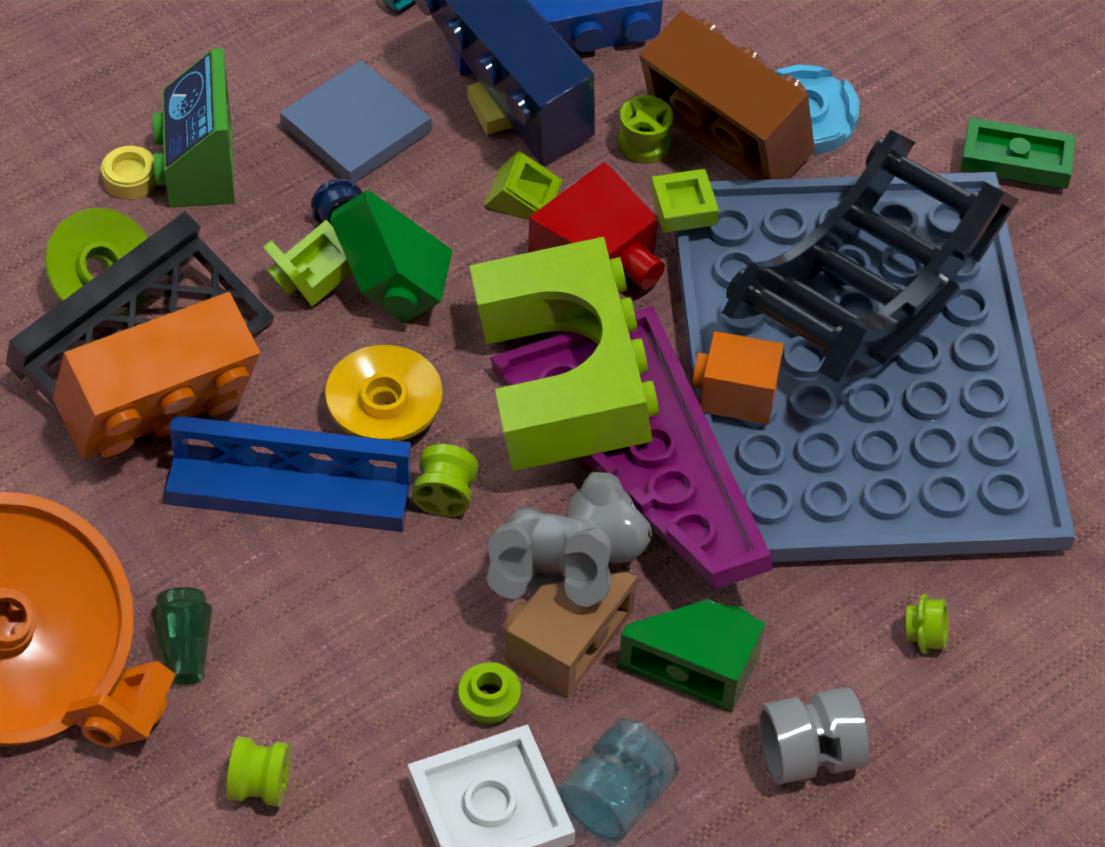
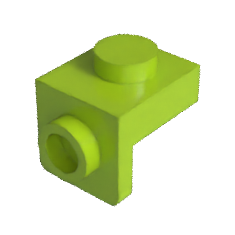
(311, 265)

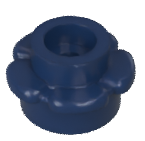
(332, 196)

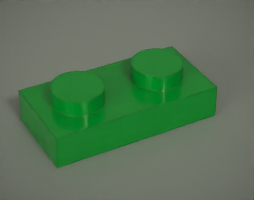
(1018, 152)

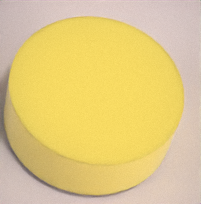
(128, 172)

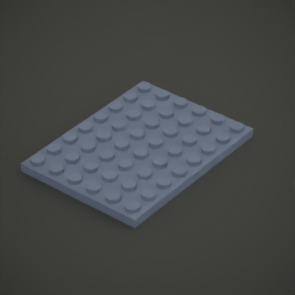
(921, 454)

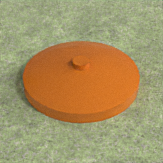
(60, 616)

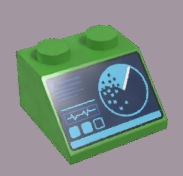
(196, 136)

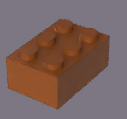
(729, 99)

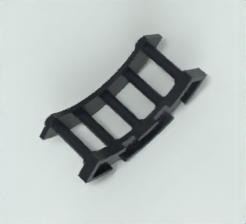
(906, 309)

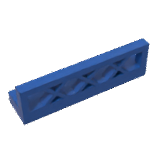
(289, 480)

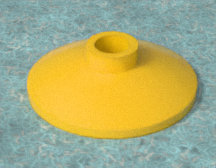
(380, 376)

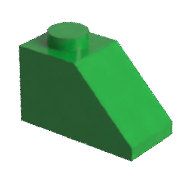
(391, 256)
(696, 650)

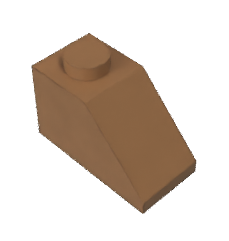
(562, 640)

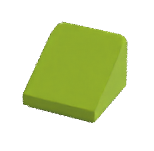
(522, 187)

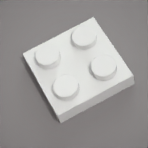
(491, 795)

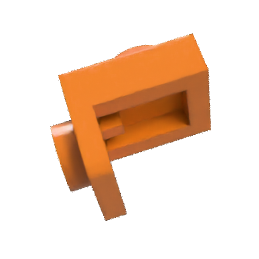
(128, 710)

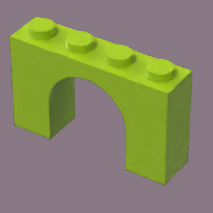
(601, 400)

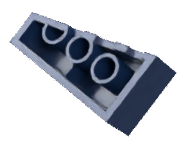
(524, 70)

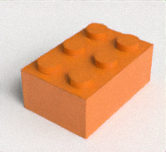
(152, 371)

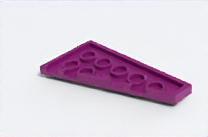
(680, 476)

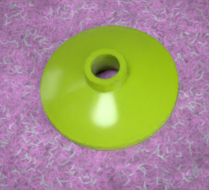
(88, 235)

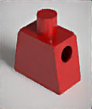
(604, 208)

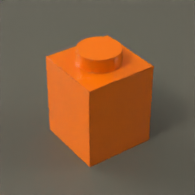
(738, 377)

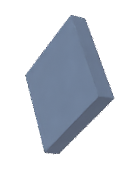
(355, 121)

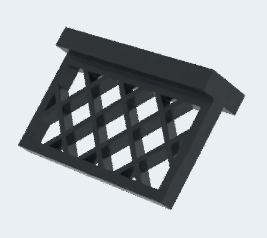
(119, 288)

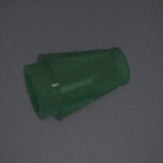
(183, 632)

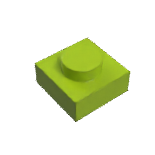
(684, 200)

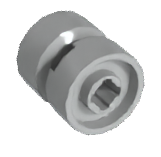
(813, 735)

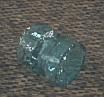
(618, 780)

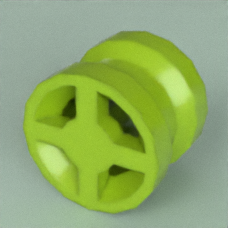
(645, 129)
(445, 480)
(258, 771)

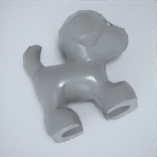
(597, 530)

